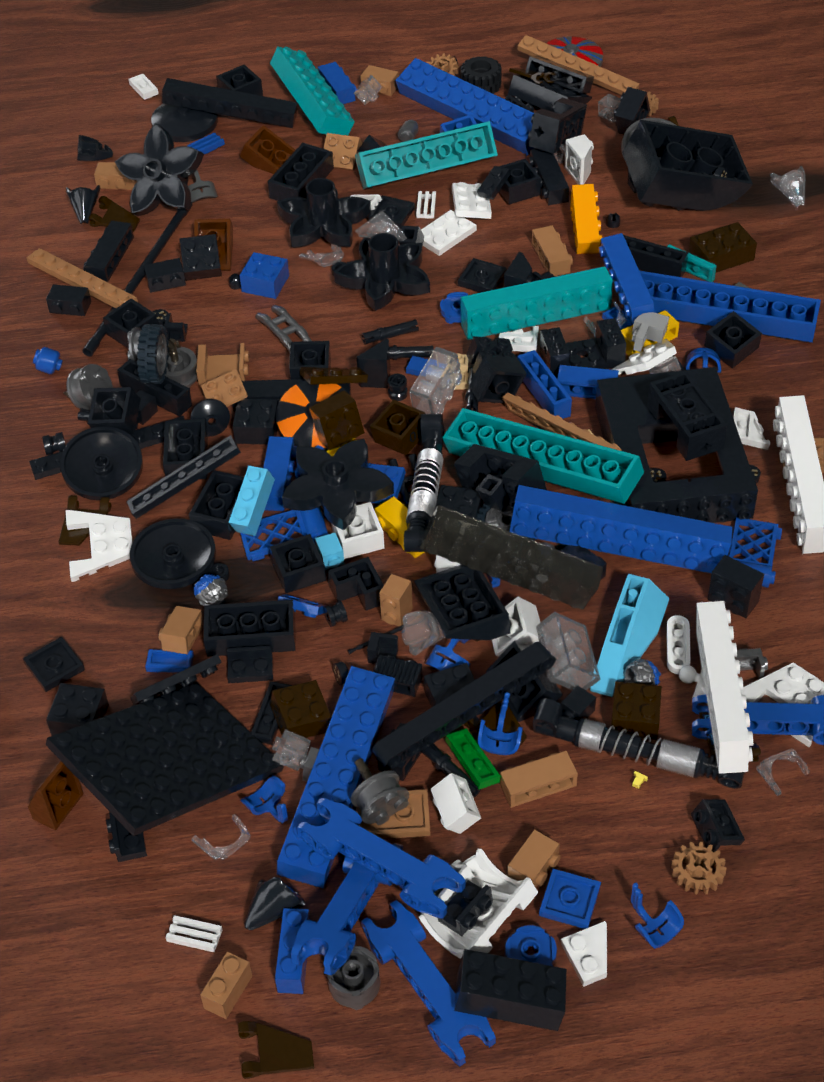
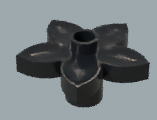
(160, 172)
(322, 214)
(384, 270)
(336, 482)

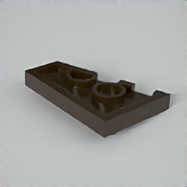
(333, 375)

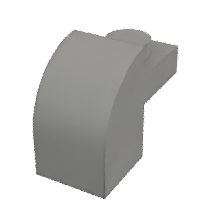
(649, 326)

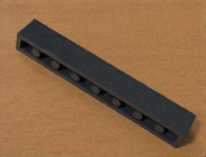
(229, 102)

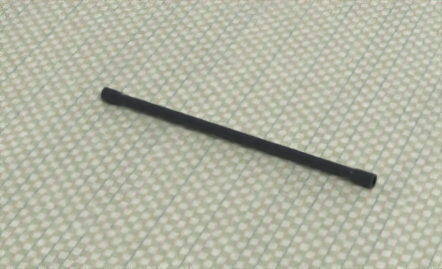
(95, 340)

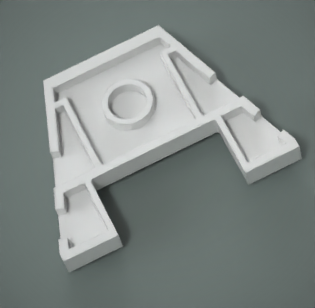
(108, 539)
(787, 685)

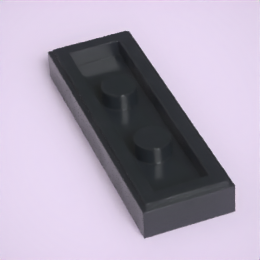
(265, 725)

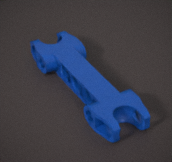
(772, 718)
(415, 877)
(332, 932)
(403, 946)

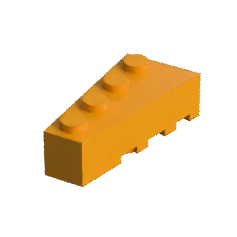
(585, 218)

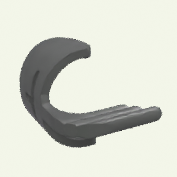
(208, 190)

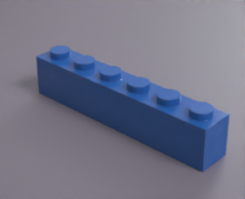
(626, 276)

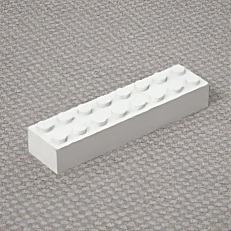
(801, 471)
(723, 688)

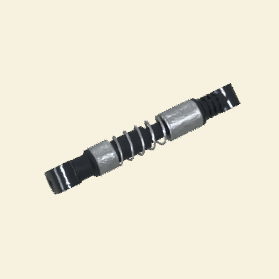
(428, 469)
(597, 737)

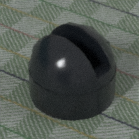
(613, 224)
(234, 281)

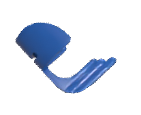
(704, 353)
(435, 660)
(504, 748)
(270, 787)
(670, 914)

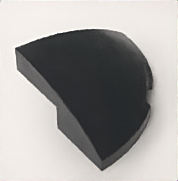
(92, 150)

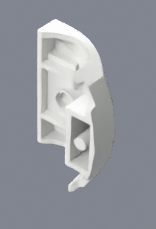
(506, 896)

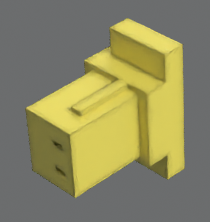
(639, 779)

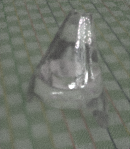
(791, 185)
(420, 631)

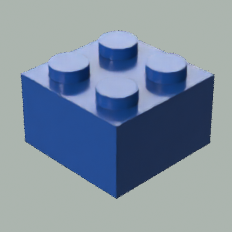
(264, 275)

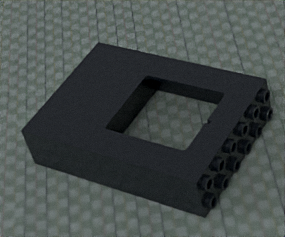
(630, 424)

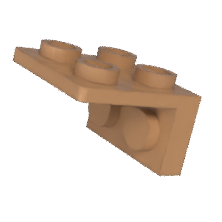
(343, 149)
(225, 388)

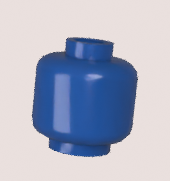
(47, 360)

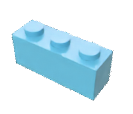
(251, 500)

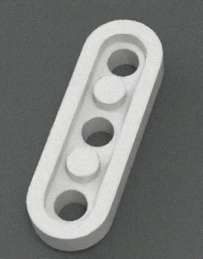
(679, 638)

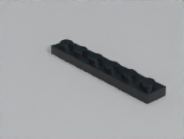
(183, 477)

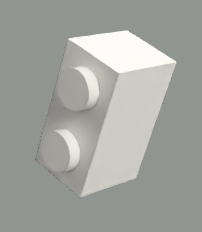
(455, 803)

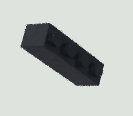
(564, 75)
(553, 183)
(109, 250)
(657, 258)
(169, 394)

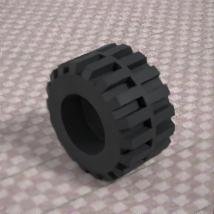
(483, 73)

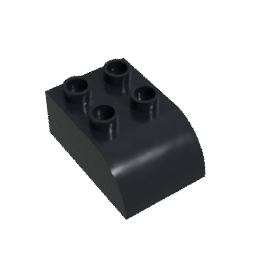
(678, 167)

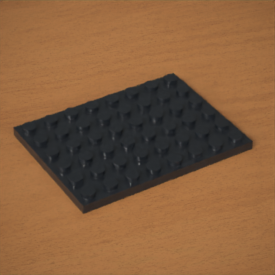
(164, 757)

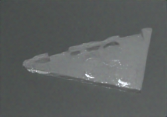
(380, 224)

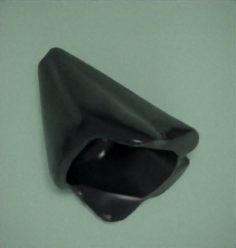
(83, 201)
(269, 901)

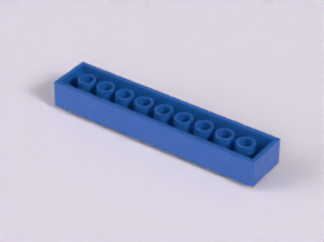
(460, 98)
(711, 302)
(619, 529)
(334, 773)

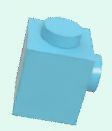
(330, 550)

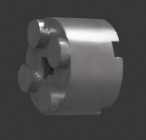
(356, 980)

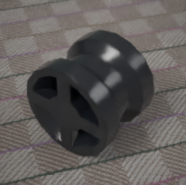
(335, 613)

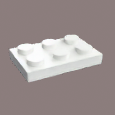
(468, 203)
(446, 232)

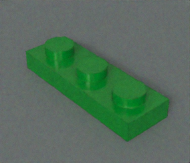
(473, 759)

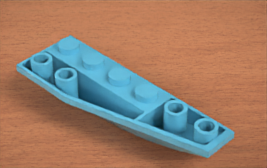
(630, 630)

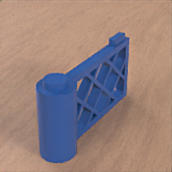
(310, 523)
(750, 560)

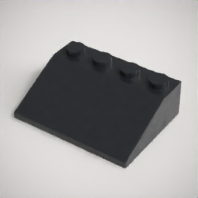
(543, 94)
(464, 604)

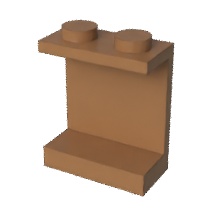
(217, 365)

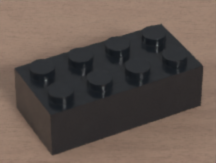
(300, 168)
(249, 626)
(511, 990)

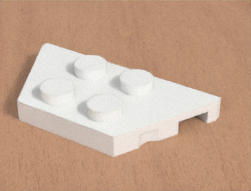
(648, 358)

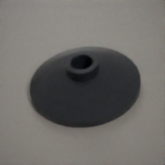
(212, 409)

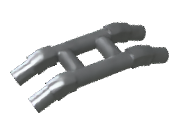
(283, 334)

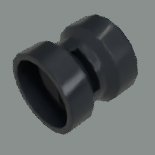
(397, 387)
(58, 440)

